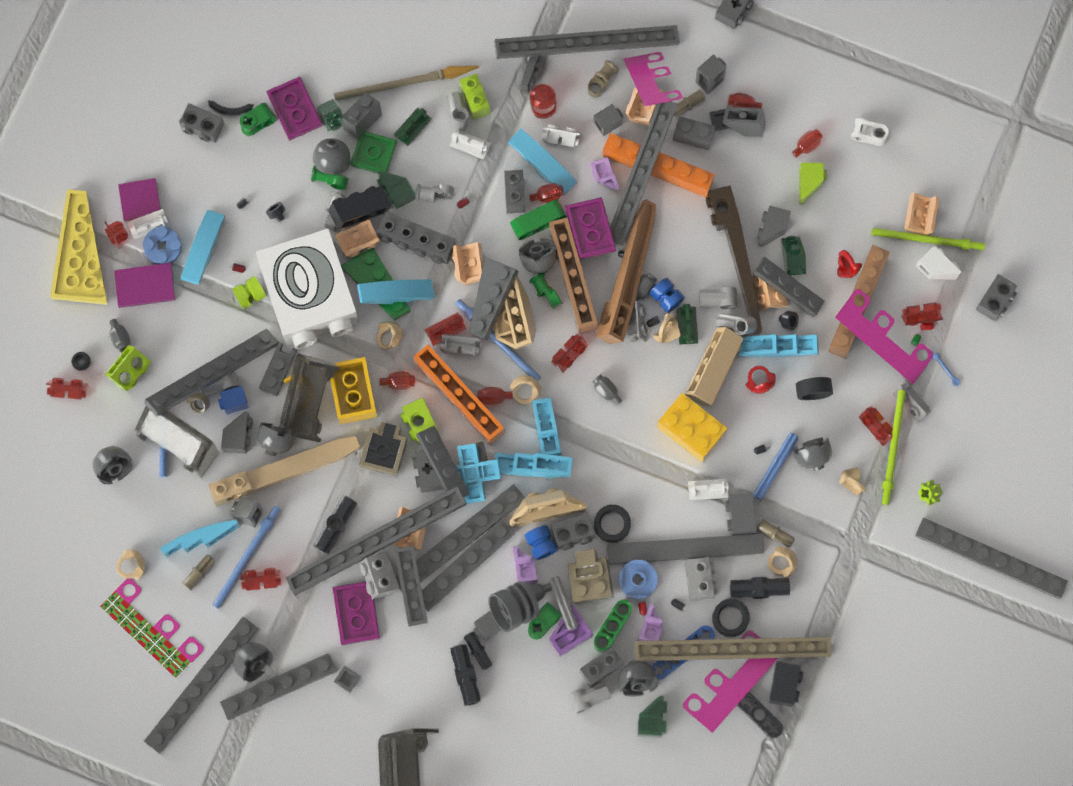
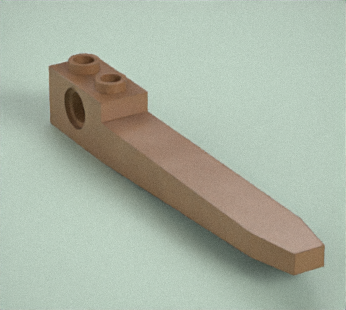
(618, 310)

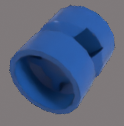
(667, 295)
(542, 545)

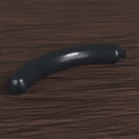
(230, 111)

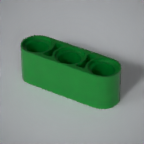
(537, 219)
(616, 617)

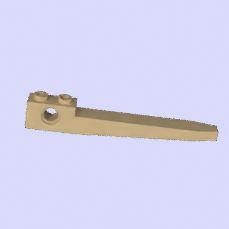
(256, 480)

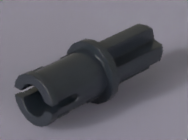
(478, 650)

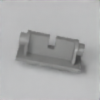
(639, 328)
(460, 344)
(916, 409)

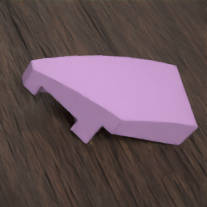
(603, 173)
(524, 567)
(652, 626)

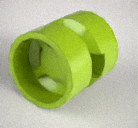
(249, 292)

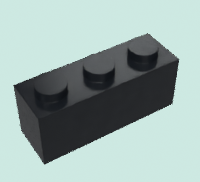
(359, 207)

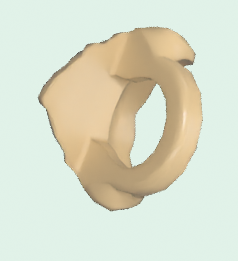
(669, 330)
(397, 334)
(536, 389)
(851, 480)
(790, 556)
(138, 572)

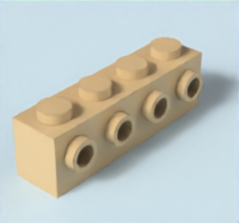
(714, 366)

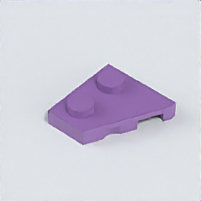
(566, 640)

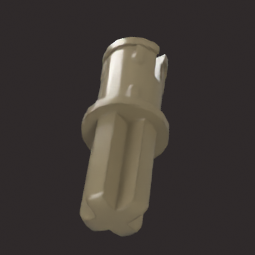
(689, 102)
(776, 533)
(198, 572)

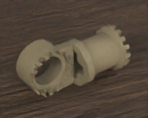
(602, 78)
(193, 404)

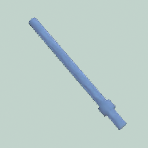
(510, 352)
(266, 525)

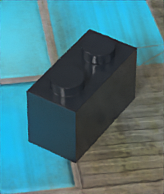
(785, 683)

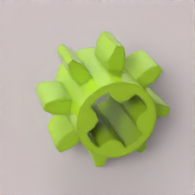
(930, 492)

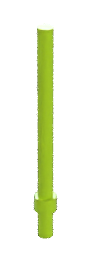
(965, 244)
(888, 484)

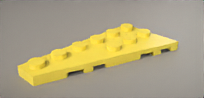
(78, 264)

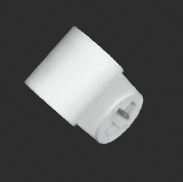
(868, 132)

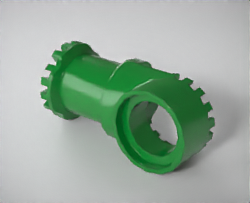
(334, 181)
(544, 289)

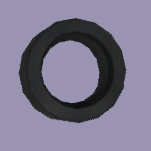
(814, 388)
(612, 509)
(731, 603)

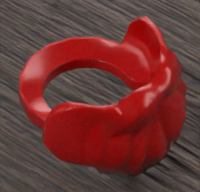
(847, 266)
(764, 387)

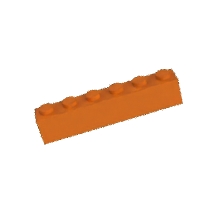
(665, 168)
(459, 394)

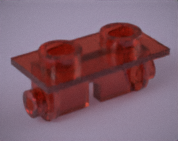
(116, 233)
(930, 314)
(448, 326)
(564, 359)
(59, 386)
(871, 419)
(253, 579)

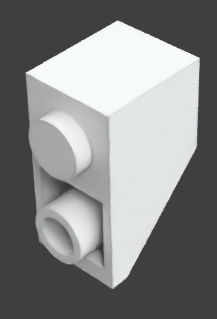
(938, 266)

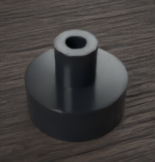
(276, 211)
(789, 320)

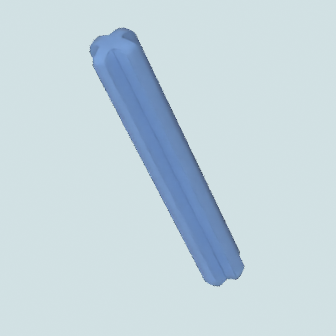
(775, 466)

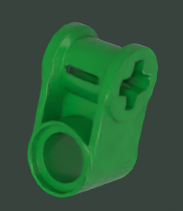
(257, 118)
(547, 619)

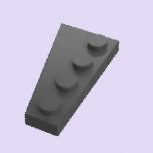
(491, 295)

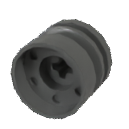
(513, 606)

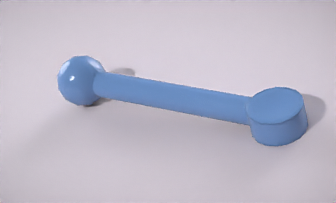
(955, 381)

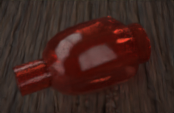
(743, 100)
(808, 142)
(547, 193)
(398, 381)
(493, 395)

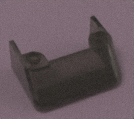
(305, 397)
(179, 439)
(399, 756)

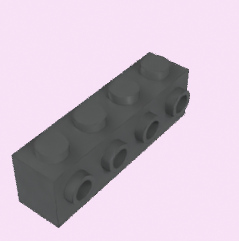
(415, 238)

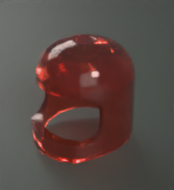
(543, 97)

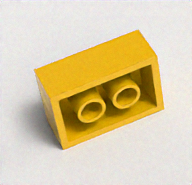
(353, 391)
(692, 427)

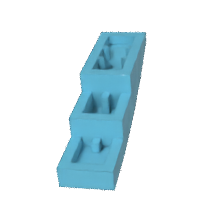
(541, 160)
(202, 247)
(395, 291)
(779, 346)
(546, 427)
(534, 465)
(208, 535)

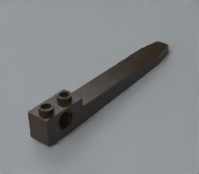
(730, 222)

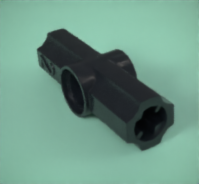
(330, 535)
(760, 587)
(465, 675)

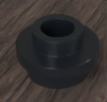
(81, 355)

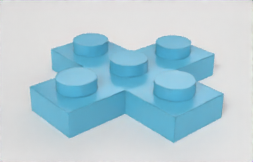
(475, 472)

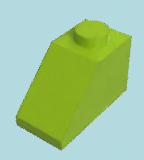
(810, 179)

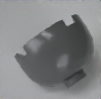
(331, 156)
(538, 256)
(274, 439)
(813, 453)
(111, 464)
(250, 661)
(637, 677)

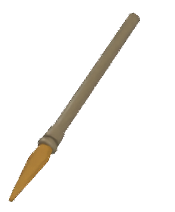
(450, 73)

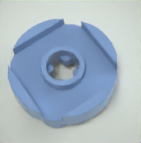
(162, 256)
(646, 571)

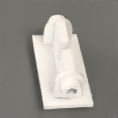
(568, 136)
(470, 144)
(142, 225)
(708, 489)

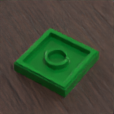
(373, 152)

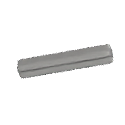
(563, 603)

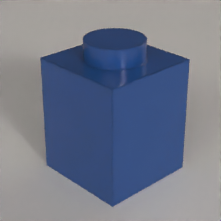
(233, 400)

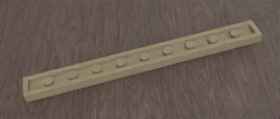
(732, 649)

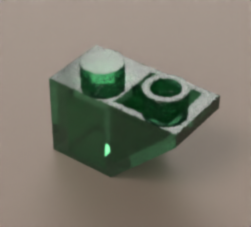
(330, 115)
(397, 188)
(793, 255)
(651, 719)

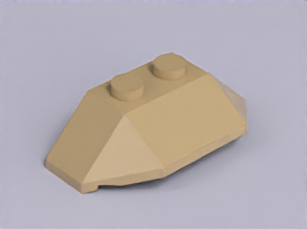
(515, 322)
(546, 507)

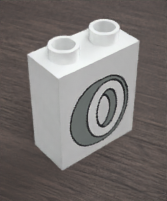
(308, 289)

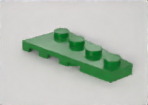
(368, 269)

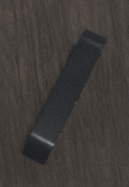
(745, 707)

